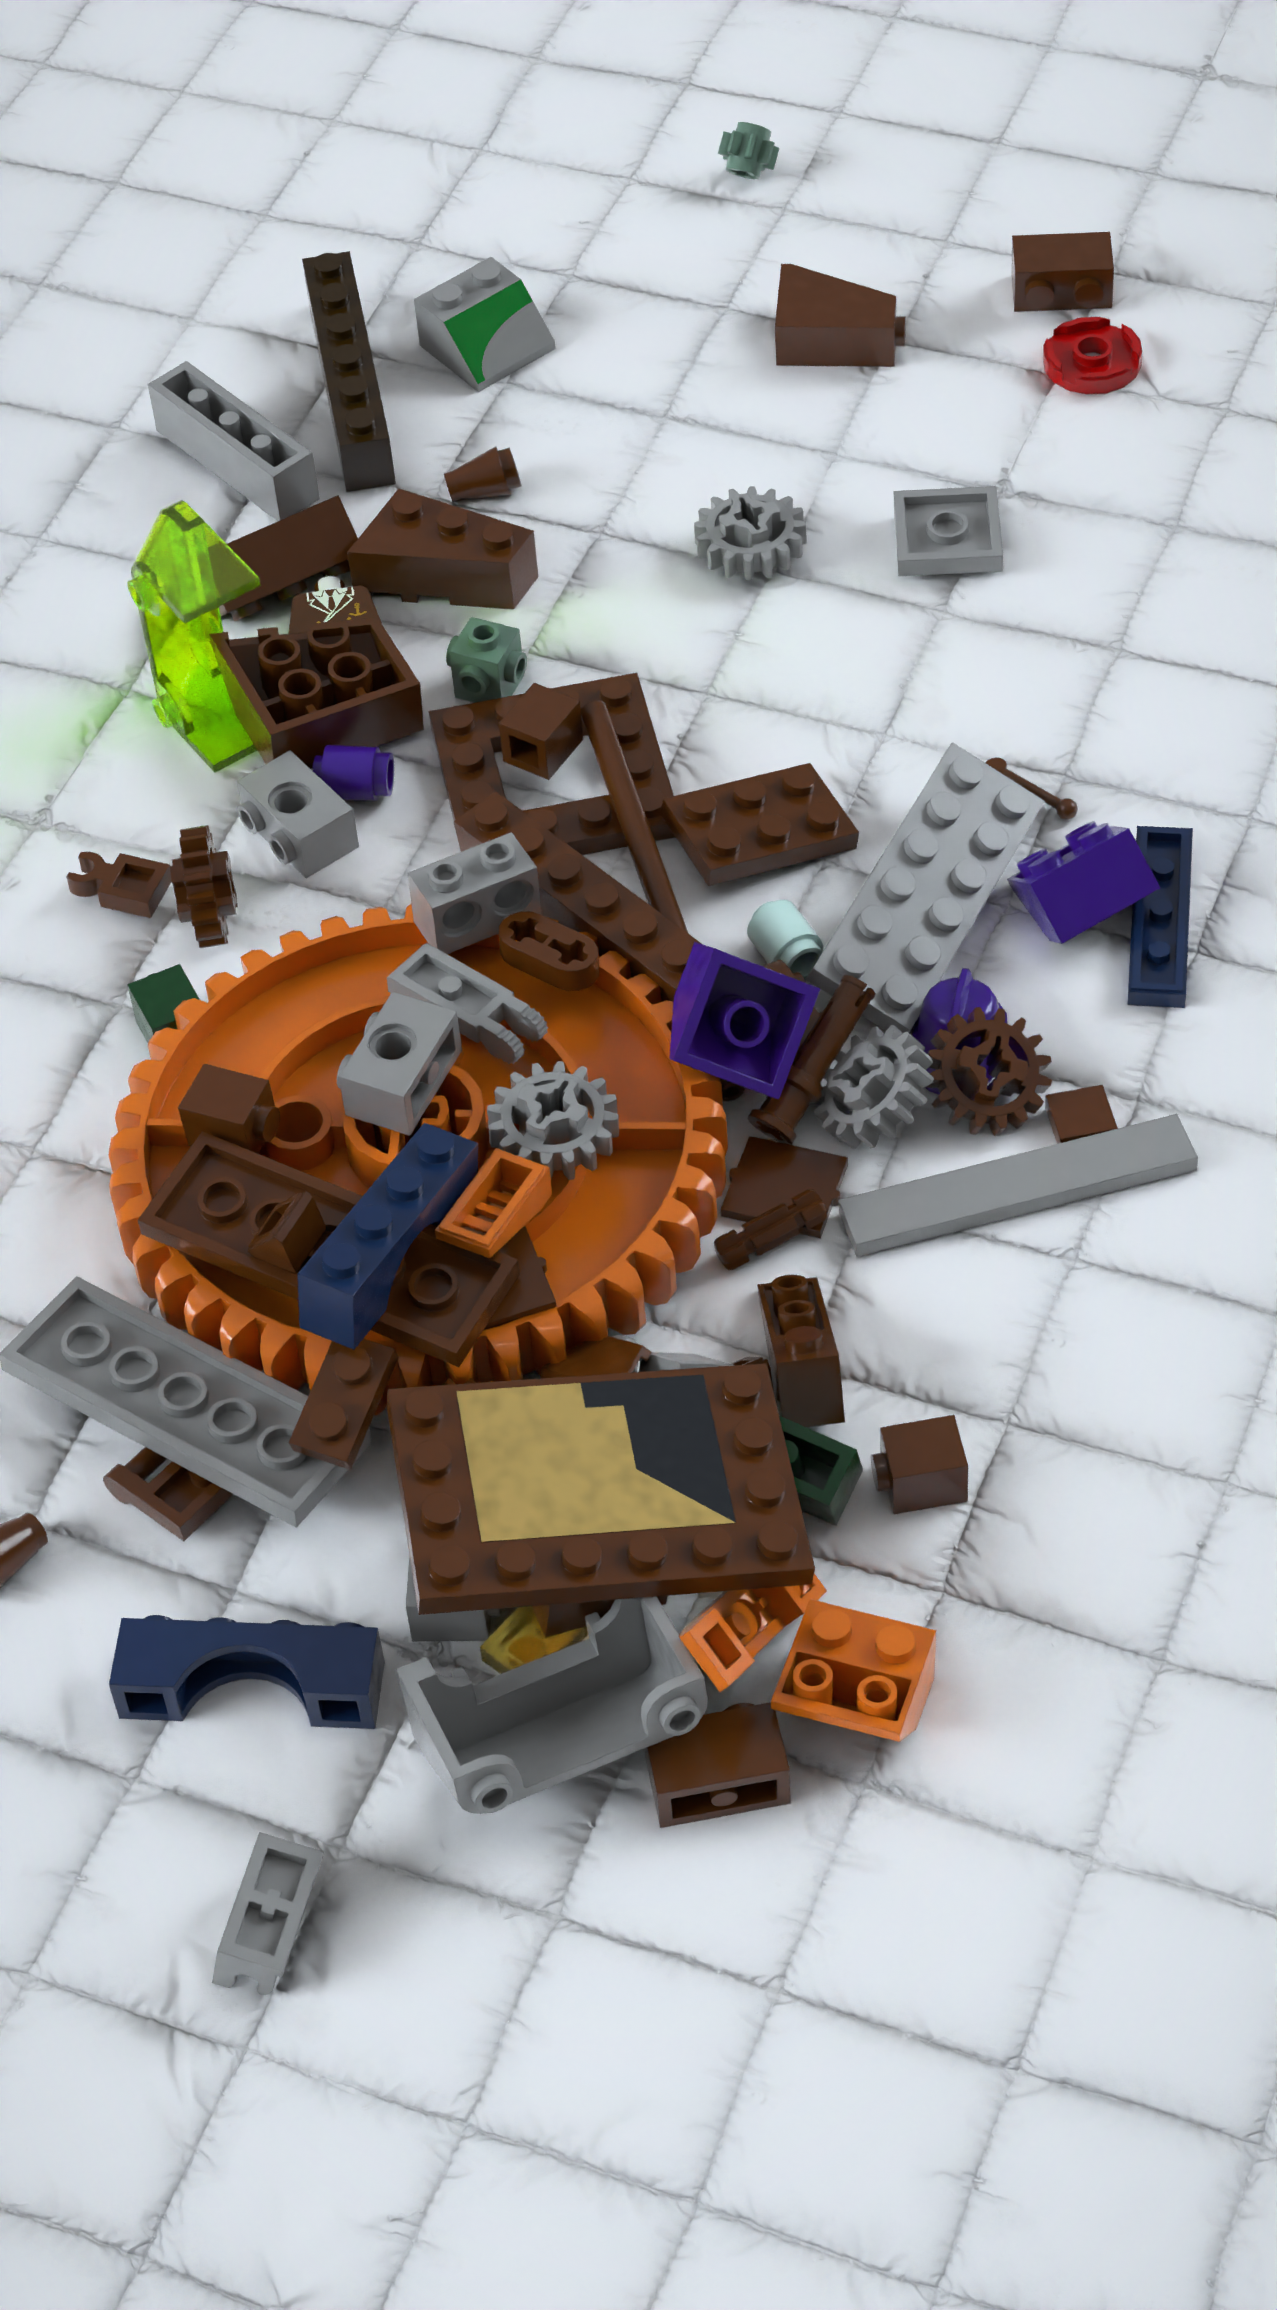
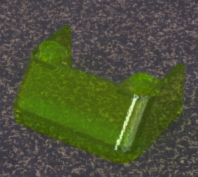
(178, 590)

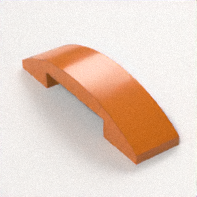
(741, 1624)

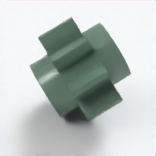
(748, 150)

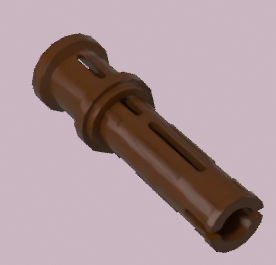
(820, 1048)

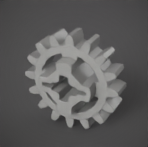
(750, 533)
(874, 1087)
(554, 1118)

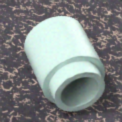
(784, 934)

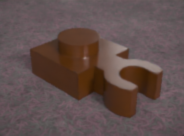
(127, 886)

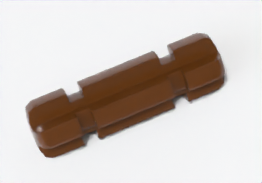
(770, 1229)

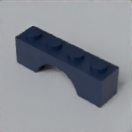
(353, 1271)
(171, 1664)

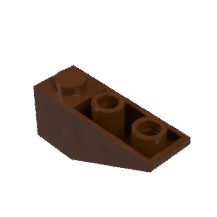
(801, 1351)

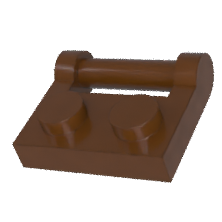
(173, 1498)

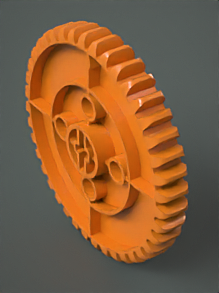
(294, 1017)

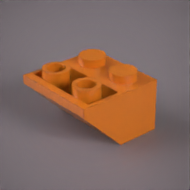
(857, 1671)

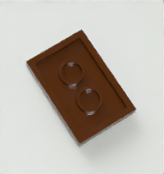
(759, 824)

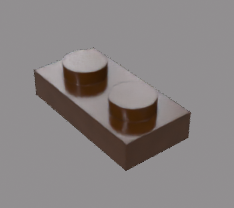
(343, 1402)

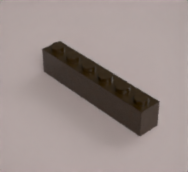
(348, 372)

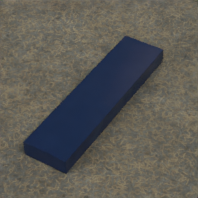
(1162, 920)

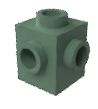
(486, 661)

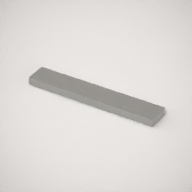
(1017, 1185)

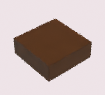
(1079, 1113)

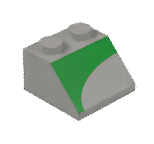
(482, 324)

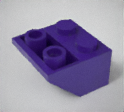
(1083, 881)

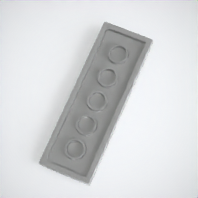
(928, 887)
(173, 1397)

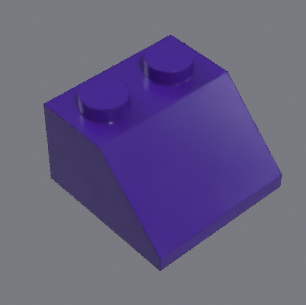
(739, 1019)

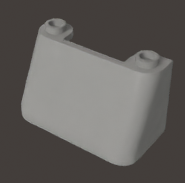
(558, 1713)

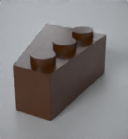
(444, 552)

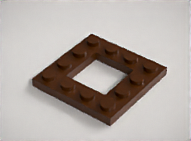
(470, 736)

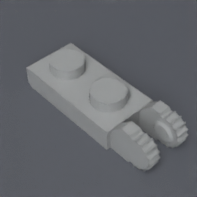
(476, 998)

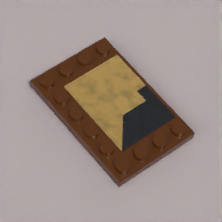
(596, 1488)

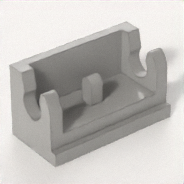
(267, 1912)

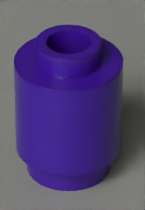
(356, 771)

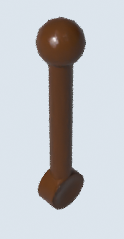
(1065, 808)

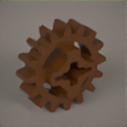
(203, 886)
(1009, 1060)

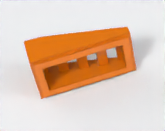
(501, 1172)

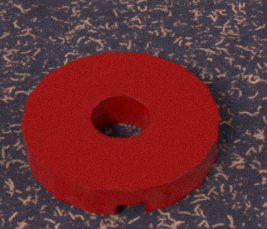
(1085, 374)

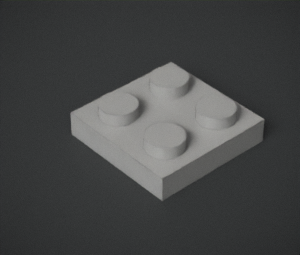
(947, 531)

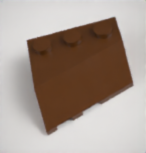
(320, 687)

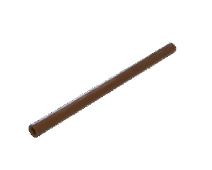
(636, 827)

